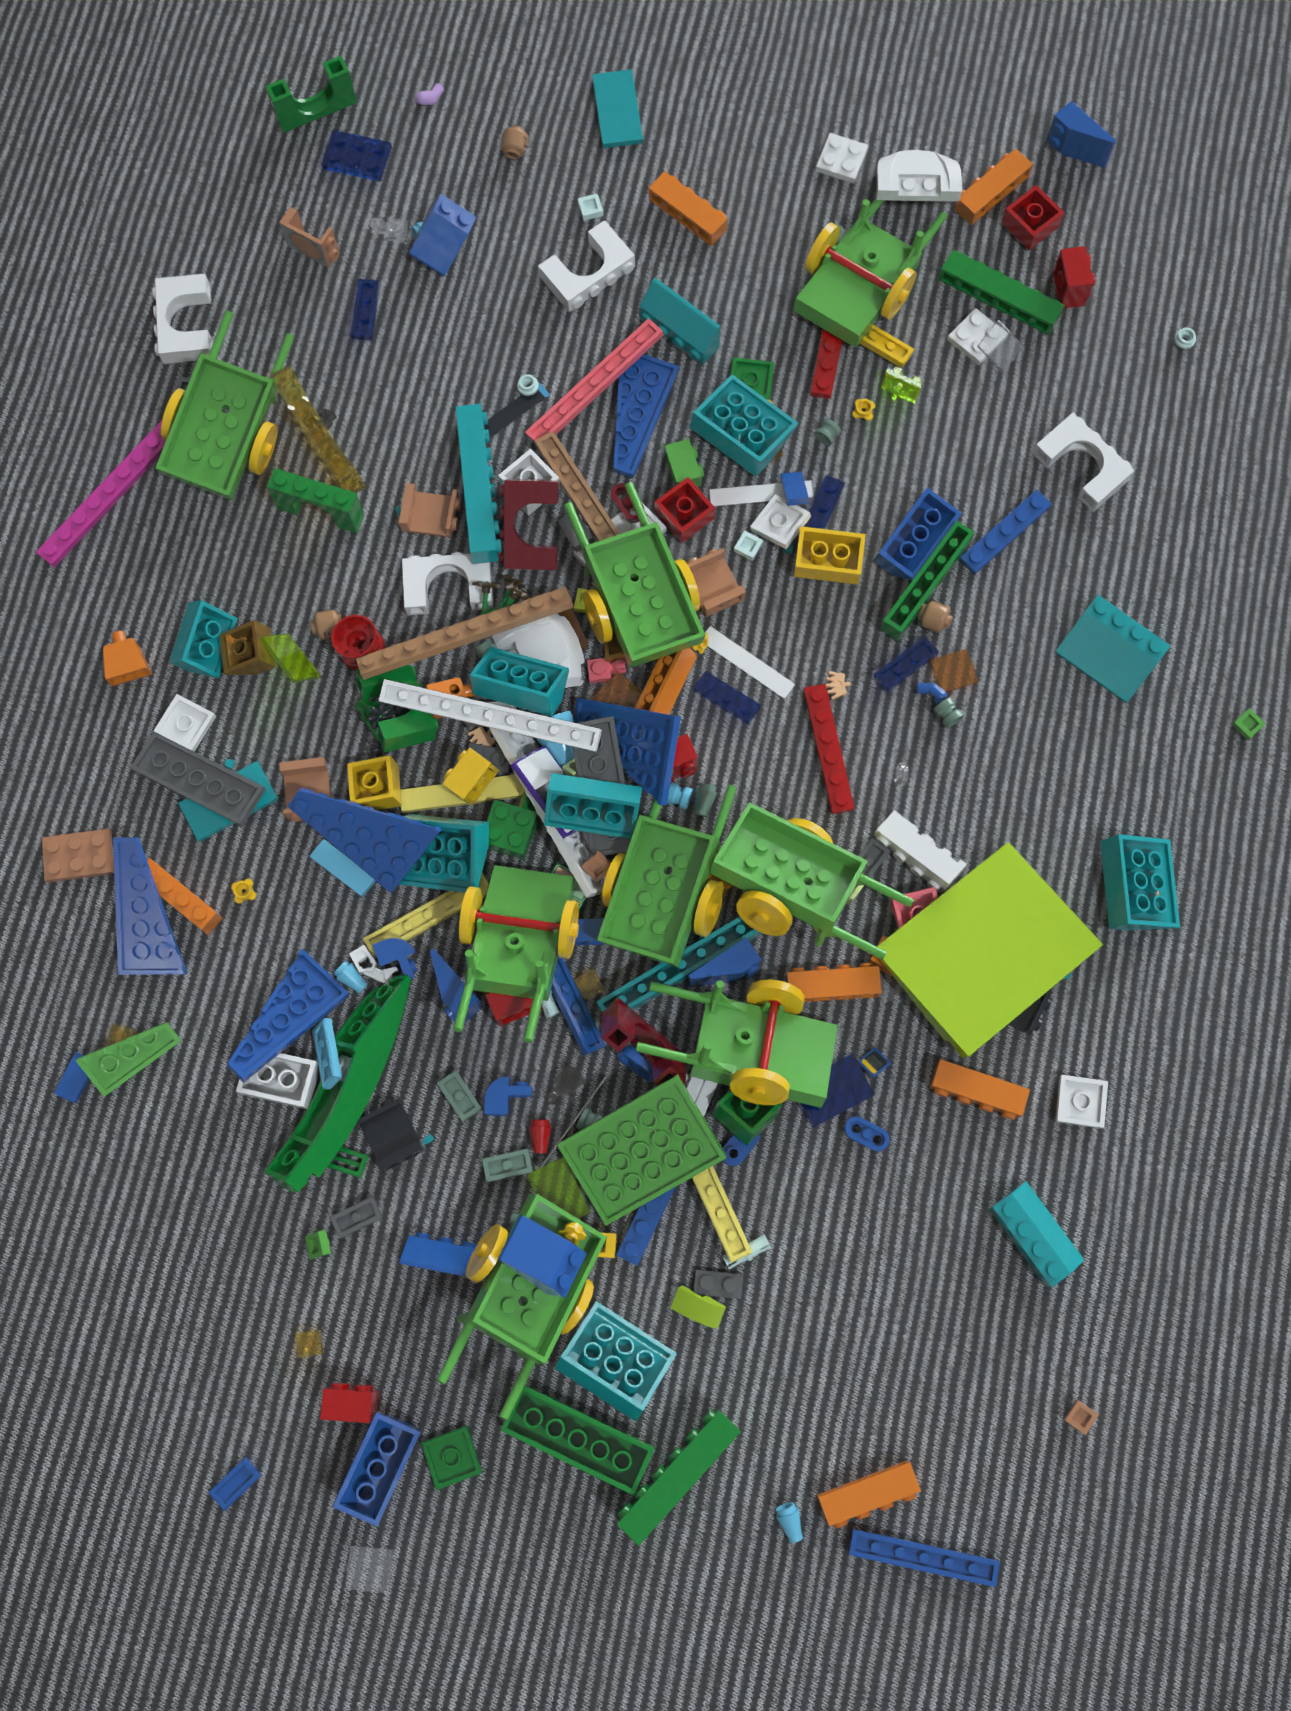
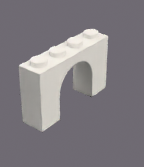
(575, 289)
(170, 296)
(1076, 435)
(420, 572)

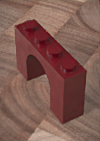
(516, 552)
(624, 1025)

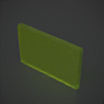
(290, 658)
(559, 1187)

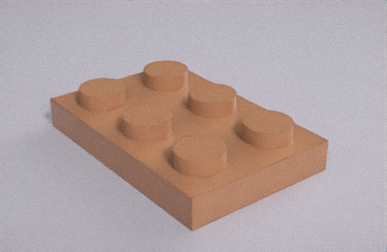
(78, 855)

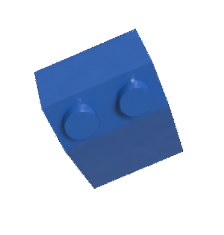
(1079, 136)
(442, 234)
(730, 966)
(451, 989)
(542, 1257)

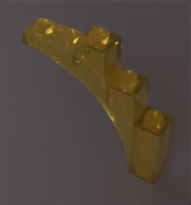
(317, 435)

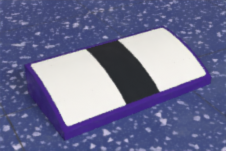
(535, 774)

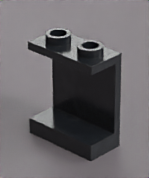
(1030, 1018)
(390, 1134)

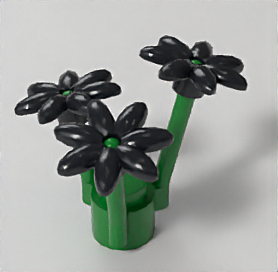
(377, 712)

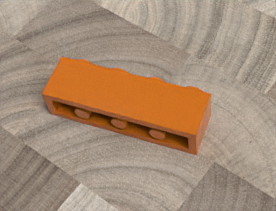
(993, 186)
(688, 208)
(666, 681)
(183, 899)
(837, 983)
(979, 1089)
(869, 1493)

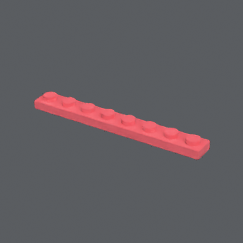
(596, 381)

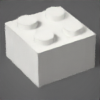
(528, 467)

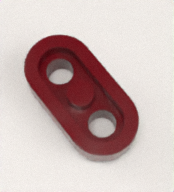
(623, 505)

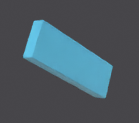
(342, 868)
(327, 1053)

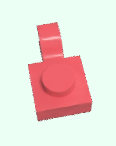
(601, 670)

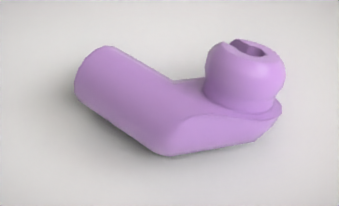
(429, 97)

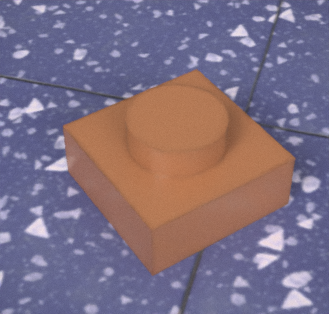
(596, 866)
(1081, 1417)

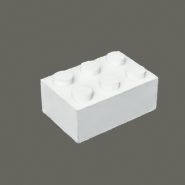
(283, 1081)

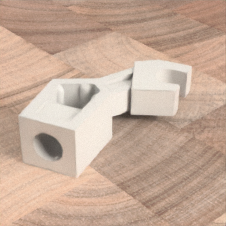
(362, 954)

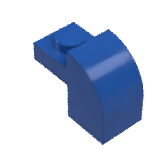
(396, 949)
(499, 1094)

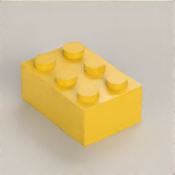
(829, 555)

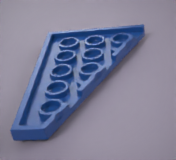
(645, 742)
(374, 840)

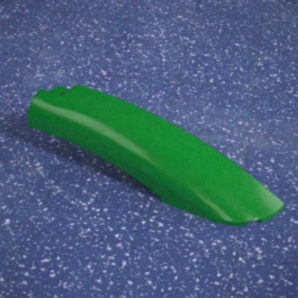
(335, 1111)

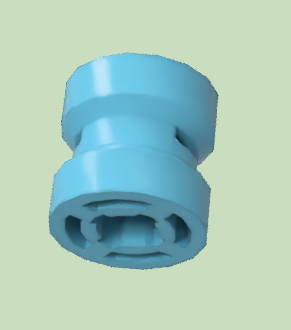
(679, 795)

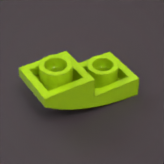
(698, 1308)

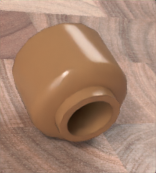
(514, 142)
(935, 616)
(324, 623)

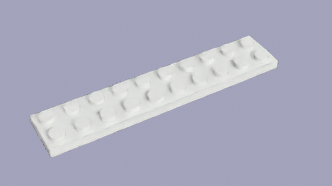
(573, 848)

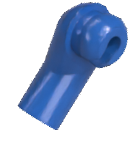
(933, 689)

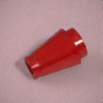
(540, 1135)

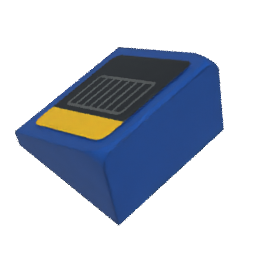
(874, 1063)

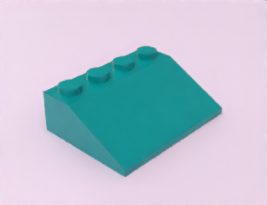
(743, 425)
(1112, 649)
(453, 857)
(1132, 876)
(615, 1361)

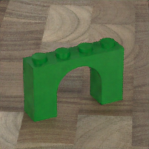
(334, 96)
(292, 490)
(402, 731)

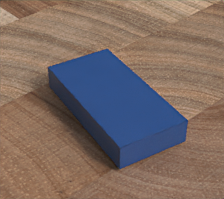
(794, 488)
(73, 1081)
(235, 1483)

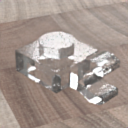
(393, 229)

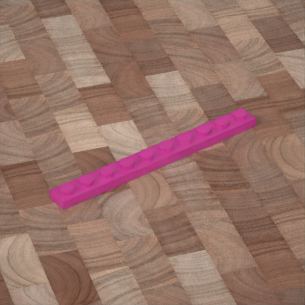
(103, 498)

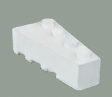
(919, 852)

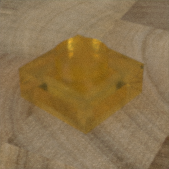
(589, 984)
(119, 1033)
(309, 1343)

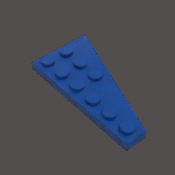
(640, 402)
(142, 927)
(293, 1009)

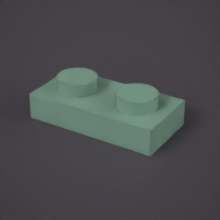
(459, 1096)
(507, 1165)

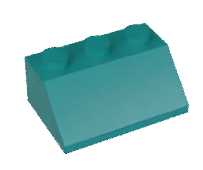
(198, 639)

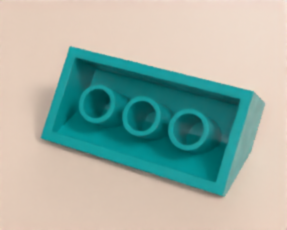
(680, 321)
(519, 681)
(592, 806)
(1036, 1235)

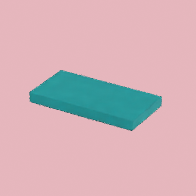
(617, 108)
(206, 823)

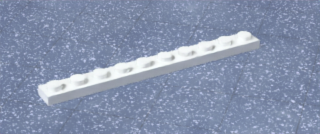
(490, 715)

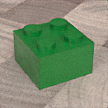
(511, 829)
(744, 1118)

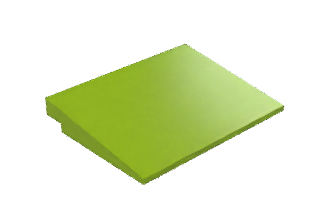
(987, 950)

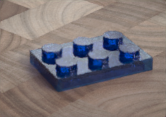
(356, 155)
(845, 1090)

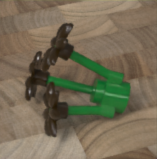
(511, 585)

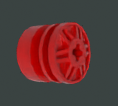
(353, 633)

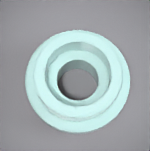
(1186, 333)
(527, 380)

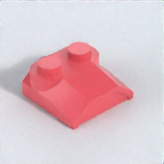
(922, 899)

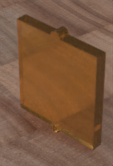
(954, 670)

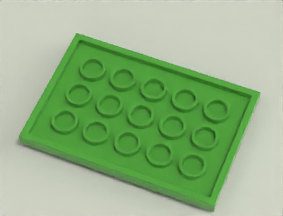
(642, 1150)

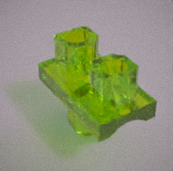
(901, 385)

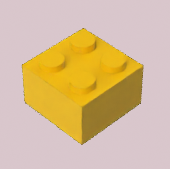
(470, 776)
(375, 783)

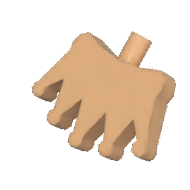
(837, 684)
(482, 737)

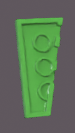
(123, 1059)

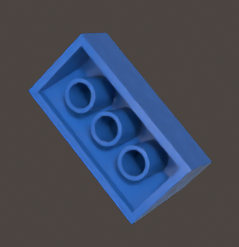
(917, 536)
(437, 1255)
(376, 1468)

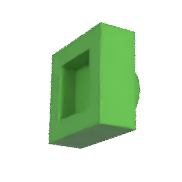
(1248, 724)
(317, 1244)

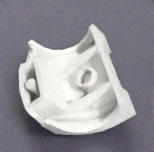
(918, 177)
(547, 640)

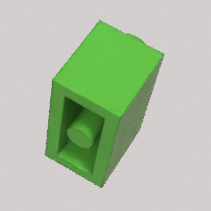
(682, 462)

